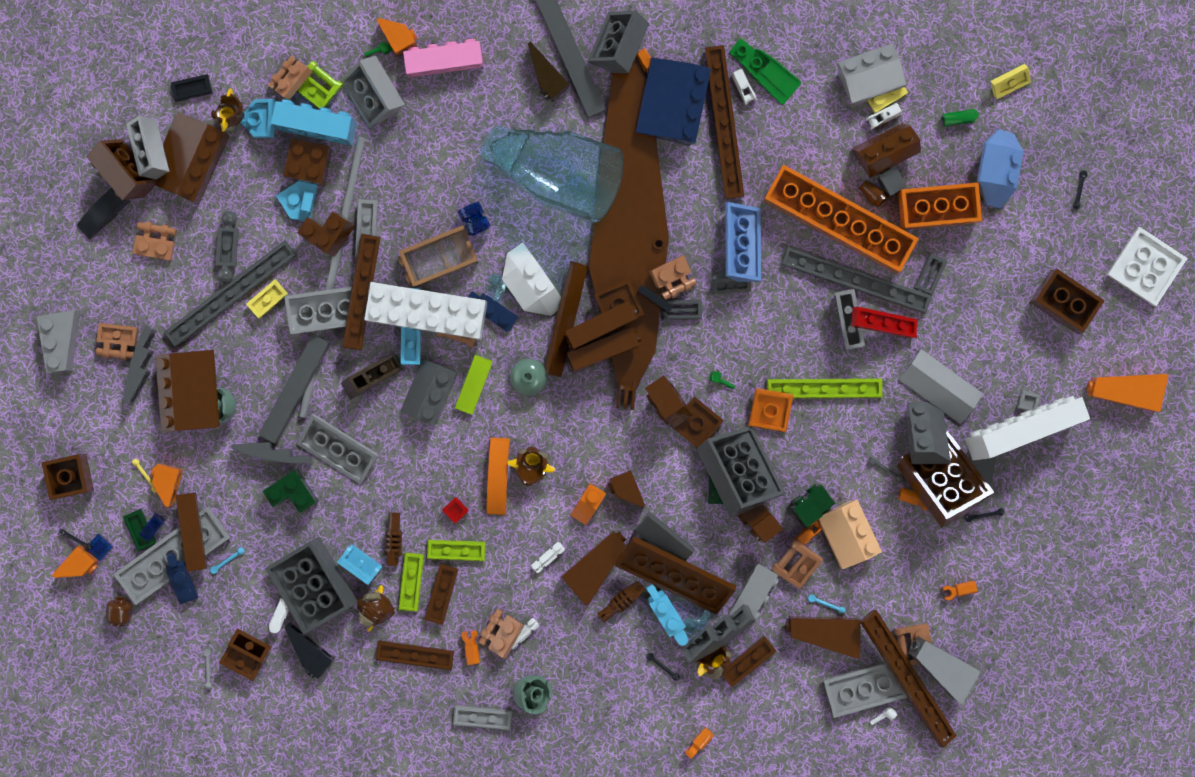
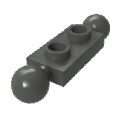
(227, 247)

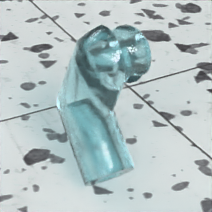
(499, 286)
(700, 622)

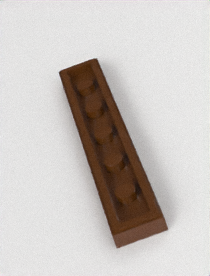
(360, 290)
(565, 318)

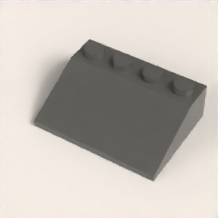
(740, 470)
(311, 585)

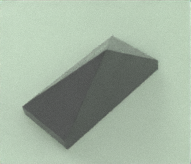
(723, 284)

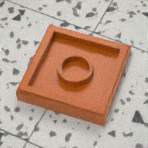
(770, 410)

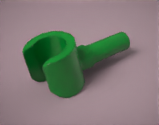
(383, 47)
(716, 377)

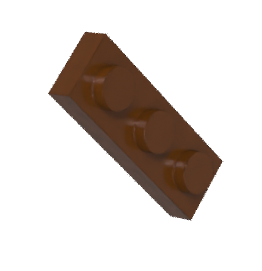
(441, 594)
(748, 661)

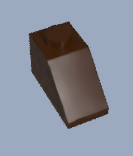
(626, 488)

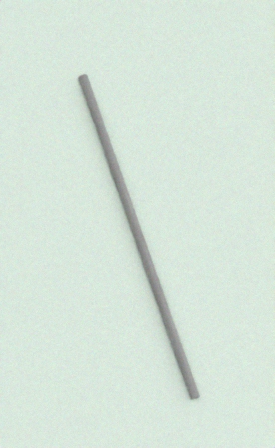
(335, 260)

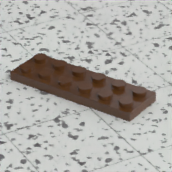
(675, 575)

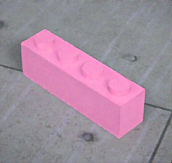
(443, 59)

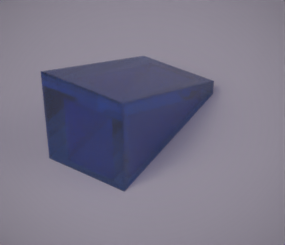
(151, 527)

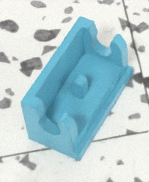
(359, 564)

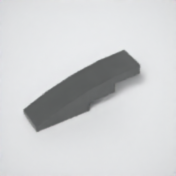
(137, 372)
(266, 452)
(719, 634)

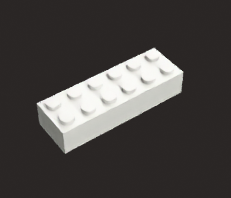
(426, 310)
(1027, 427)

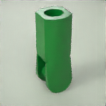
(959, 117)

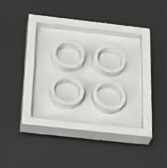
(1146, 266)

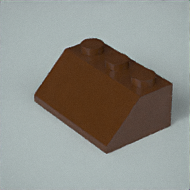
(887, 149)

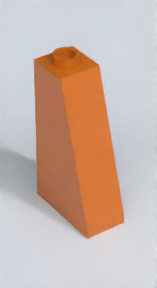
(1136, 391)

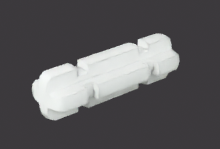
(548, 557)
(526, 631)

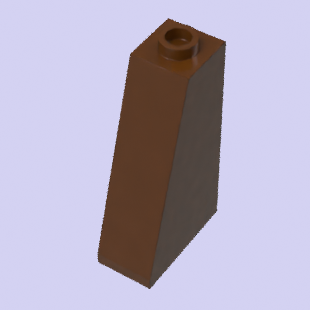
(601, 325)
(603, 350)
(592, 569)
(831, 633)

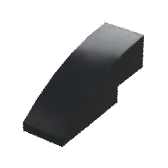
(101, 213)

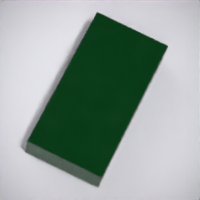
(135, 523)

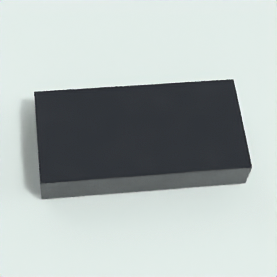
(191, 88)
(655, 299)

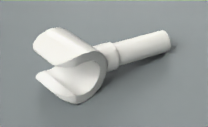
(889, 712)

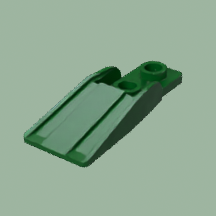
(766, 71)

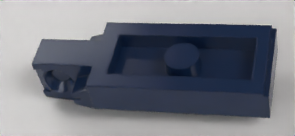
(496, 312)
(180, 579)

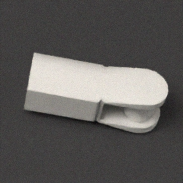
(742, 84)
(886, 115)
(278, 618)

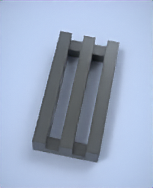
(924, 289)
(684, 317)

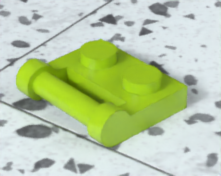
(315, 92)

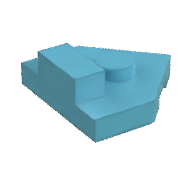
(259, 117)
(298, 200)

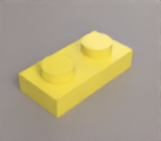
(1010, 81)
(882, 101)
(267, 299)

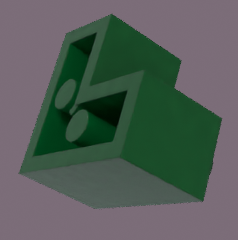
(293, 487)
(811, 505)

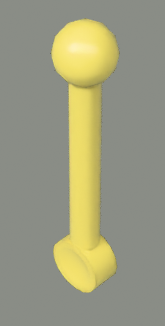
(135, 462)

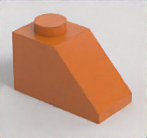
(398, 35)
(166, 482)
(588, 504)
(78, 563)

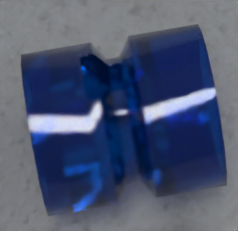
(474, 219)

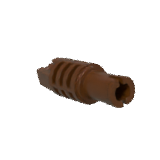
(393, 539)
(622, 601)

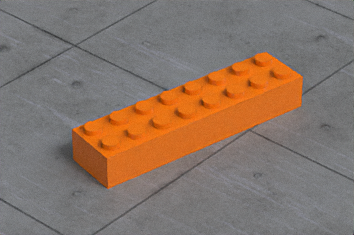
(840, 219)

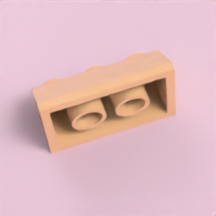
(849, 534)

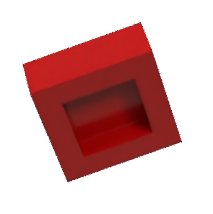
(455, 510)

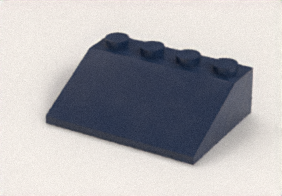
(673, 100)

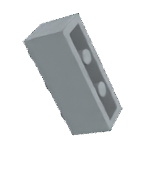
(147, 147)
(852, 336)
(755, 590)

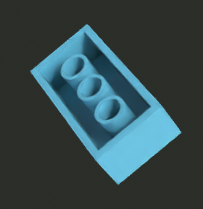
(314, 123)

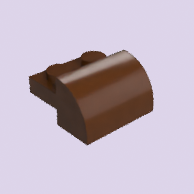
(245, 654)

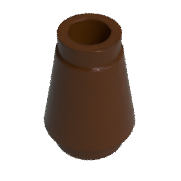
(873, 193)

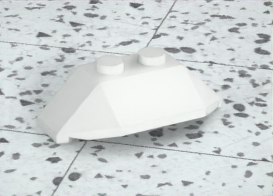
(530, 283)

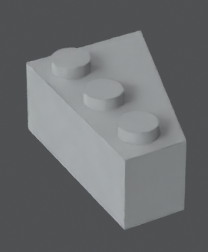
(58, 340)

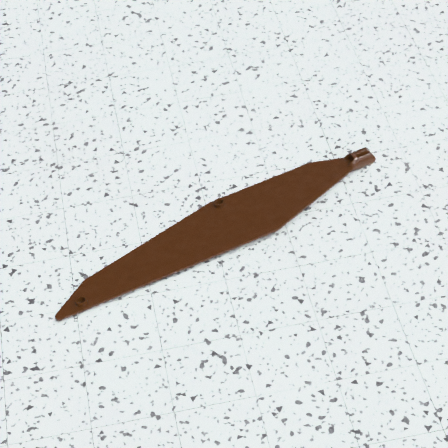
(627, 234)

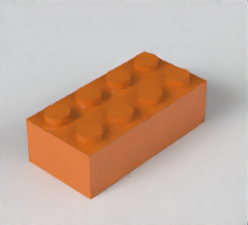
(939, 206)

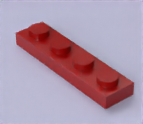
(884, 322)

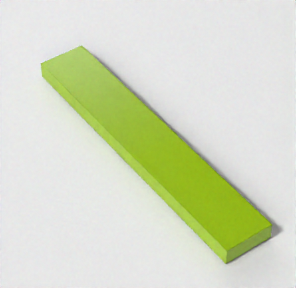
(828, 388)

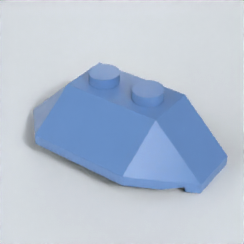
(999, 168)

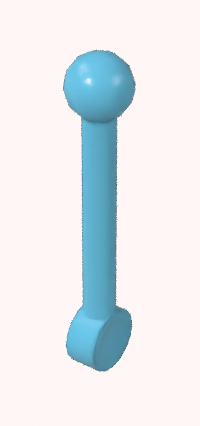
(240, 551)
(812, 598)

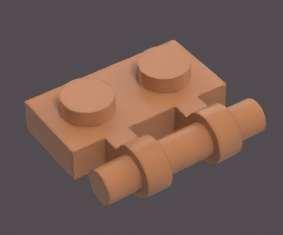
(292, 81)
(154, 247)
(669, 272)
(116, 334)
(505, 636)

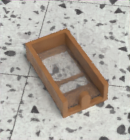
(437, 257)

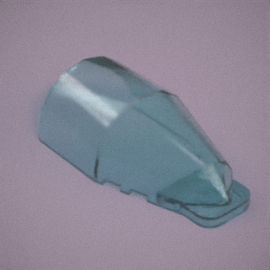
(558, 169)

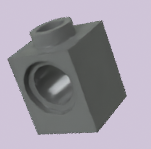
(891, 181)

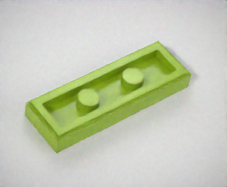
(473, 384)
(456, 550)
(411, 582)

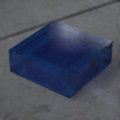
(100, 547)

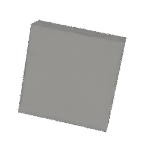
(1028, 401)

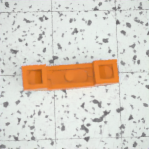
(497, 476)

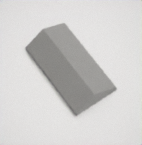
(317, 310)
(940, 386)
(337, 449)

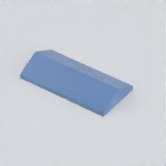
(743, 242)

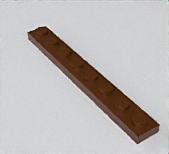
(724, 122)
(908, 678)

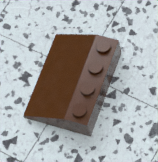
(191, 156)
(187, 391)
(946, 488)

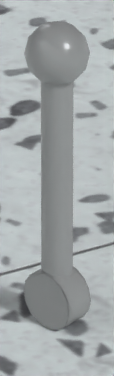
(208, 685)

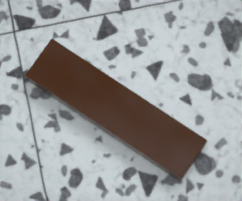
(191, 531)
(415, 655)

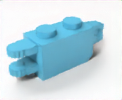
(667, 615)

